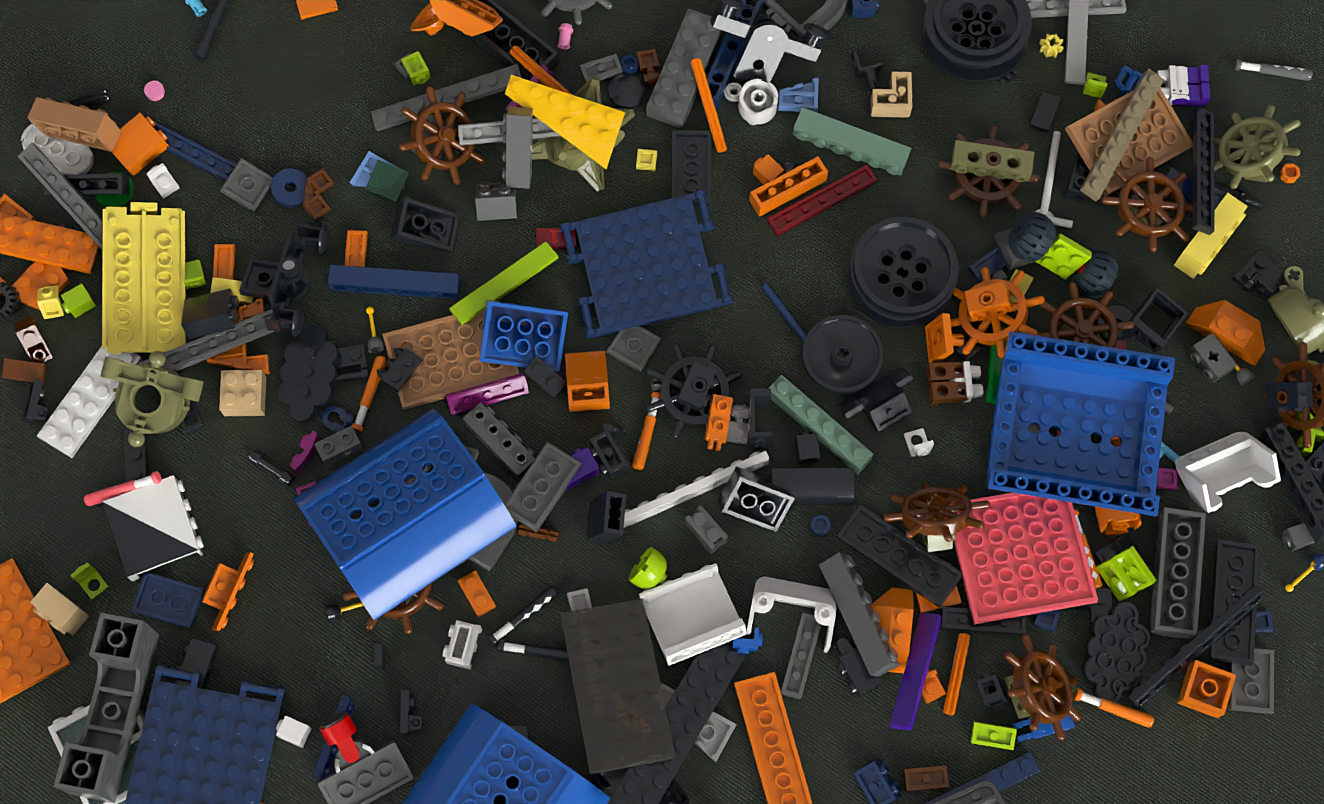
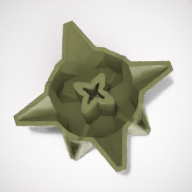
(568, 156)

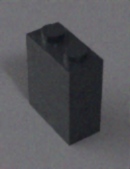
(209, 313)
(606, 517)

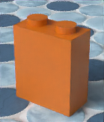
(139, 144)

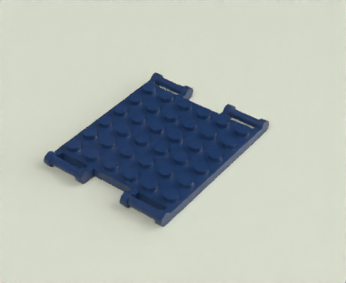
(646, 264)
(203, 743)

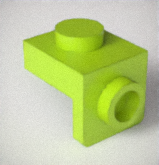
(1316, 435)

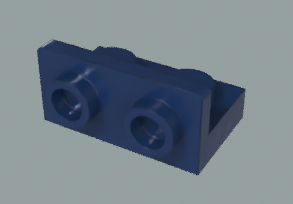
(878, 783)

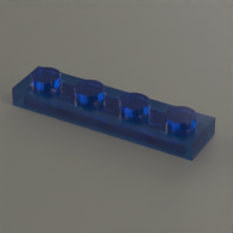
(323, 765)

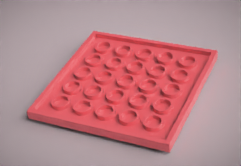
(1023, 558)

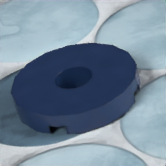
(286, 177)

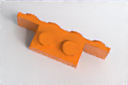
(223, 589)

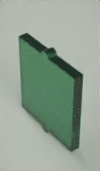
(387, 180)

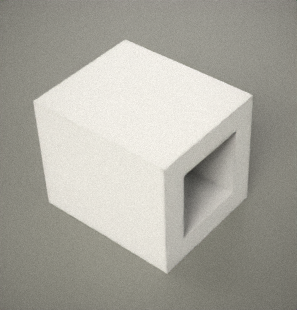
(293, 731)

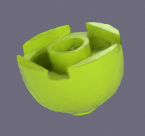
(649, 570)

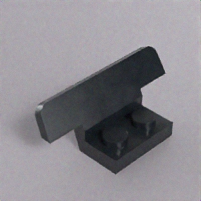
(881, 400)

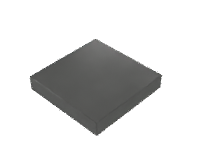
(247, 185)
(634, 347)

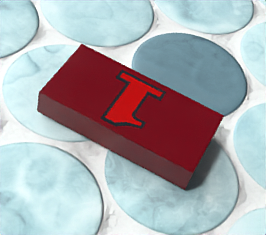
(553, 237)

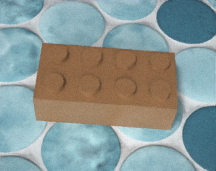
(74, 124)

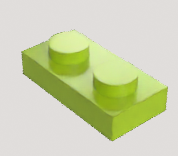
(993, 735)

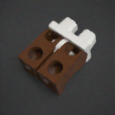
(952, 382)

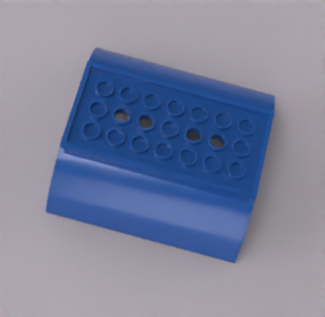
(1081, 394)
(417, 526)
(481, 759)

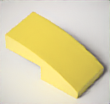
(221, 284)

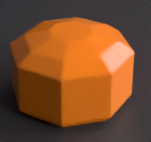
(1289, 173)

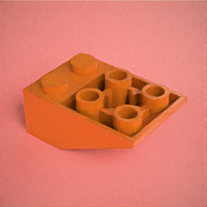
(587, 381)

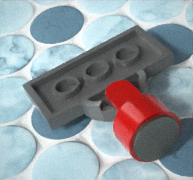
(360, 770)

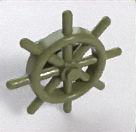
(1258, 152)

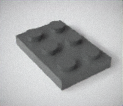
(1254, 684)

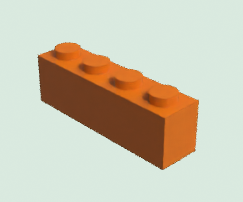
(788, 186)

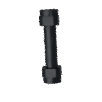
(284, 476)

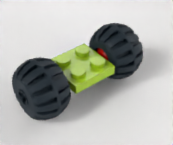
(1035, 240)

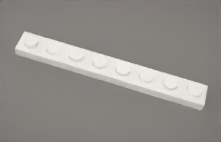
(700, 486)

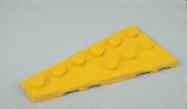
(579, 121)

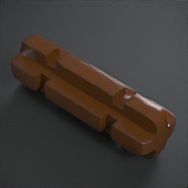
(542, 533)

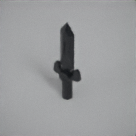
(1243, 196)

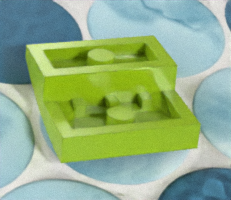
(1125, 573)

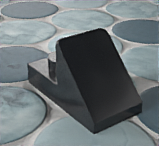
(1114, 548)

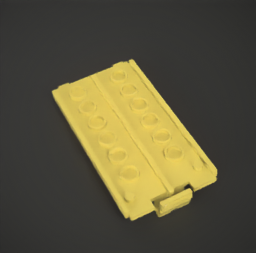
(143, 279)

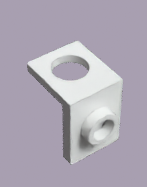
(919, 449)

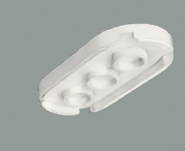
(65, 155)

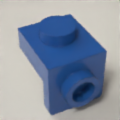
(746, 645)

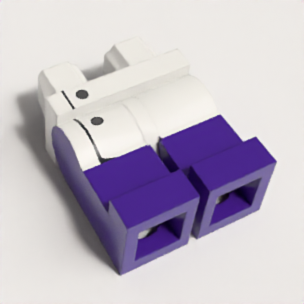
(1186, 85)

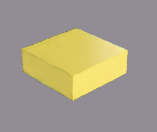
(646, 159)

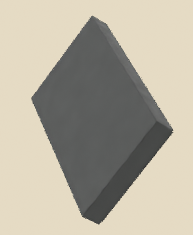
(542, 486)

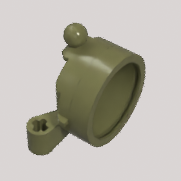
(1299, 313)
(173, 388)

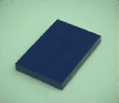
(168, 600)

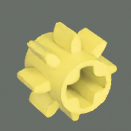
(1051, 50)

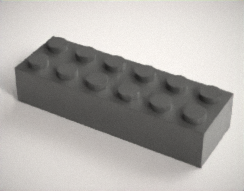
(677, 83)
(1177, 573)

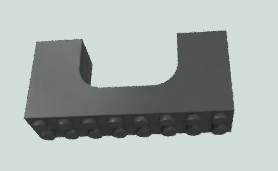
(124, 660)

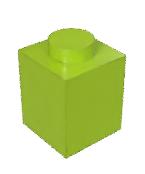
(77, 301)

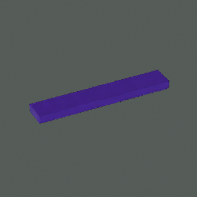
(915, 671)

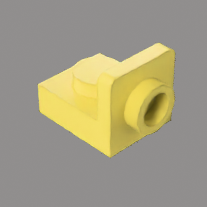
(49, 302)

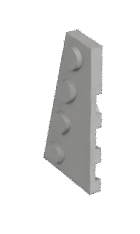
(714, 733)

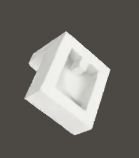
(162, 180)

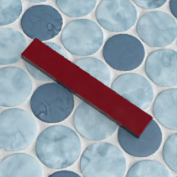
(821, 200)

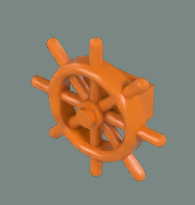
(990, 303)

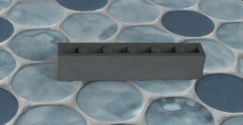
(859, 614)

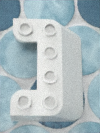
(1225, 466)

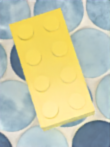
(1205, 247)

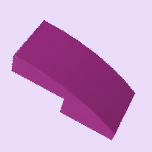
(308, 447)

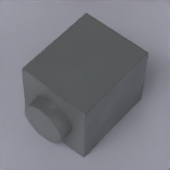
(1297, 537)

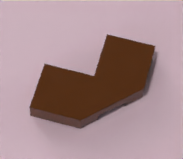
(312, 200)

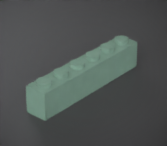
(851, 141)
(815, 420)

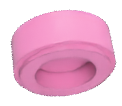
(154, 90)

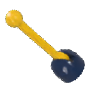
(1316, 563)

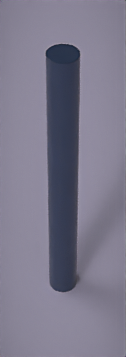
(784, 311)

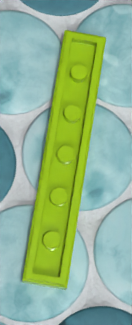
(504, 282)

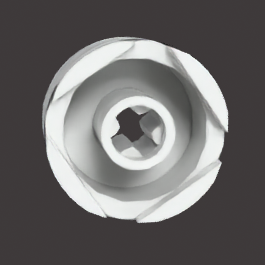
(758, 101)

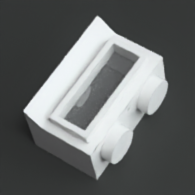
(462, 644)

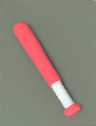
(111, 492)

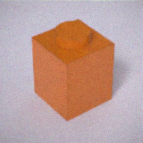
(767, 169)

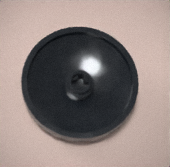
(842, 354)

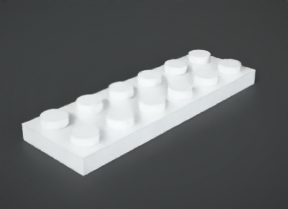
(83, 405)

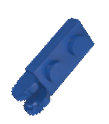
(1043, 729)

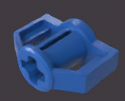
(1132, 82)

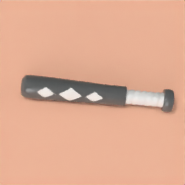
(1277, 70)

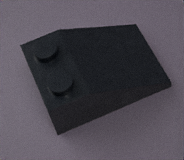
(424, 225)
(755, 499)

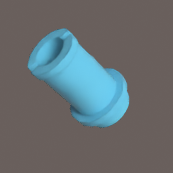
(197, 7)

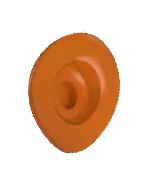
(427, 21)

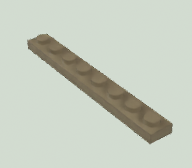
(1121, 135)

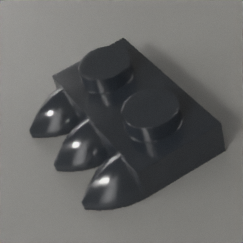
(400, 368)

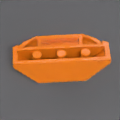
(467, 15)
(1232, 327)
(896, 617)

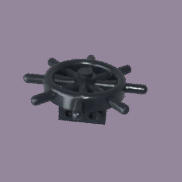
(693, 391)

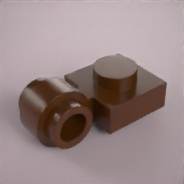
(649, 62)

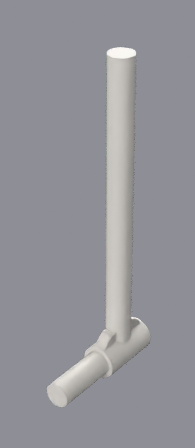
(1049, 182)

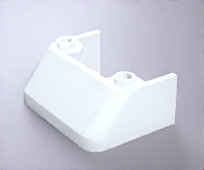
(771, 589)

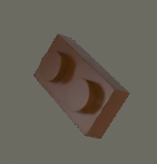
(926, 778)

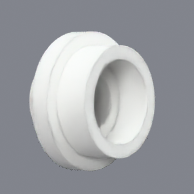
(732, 87)

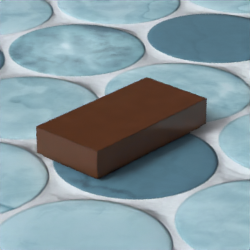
(23, 370)

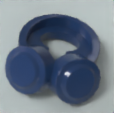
(335, 427)

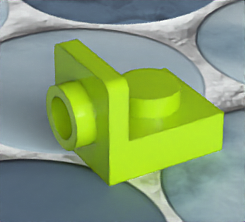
(416, 68)

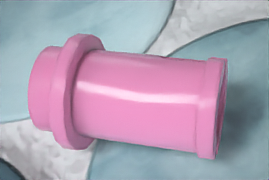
(565, 36)

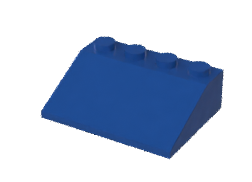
(520, 332)

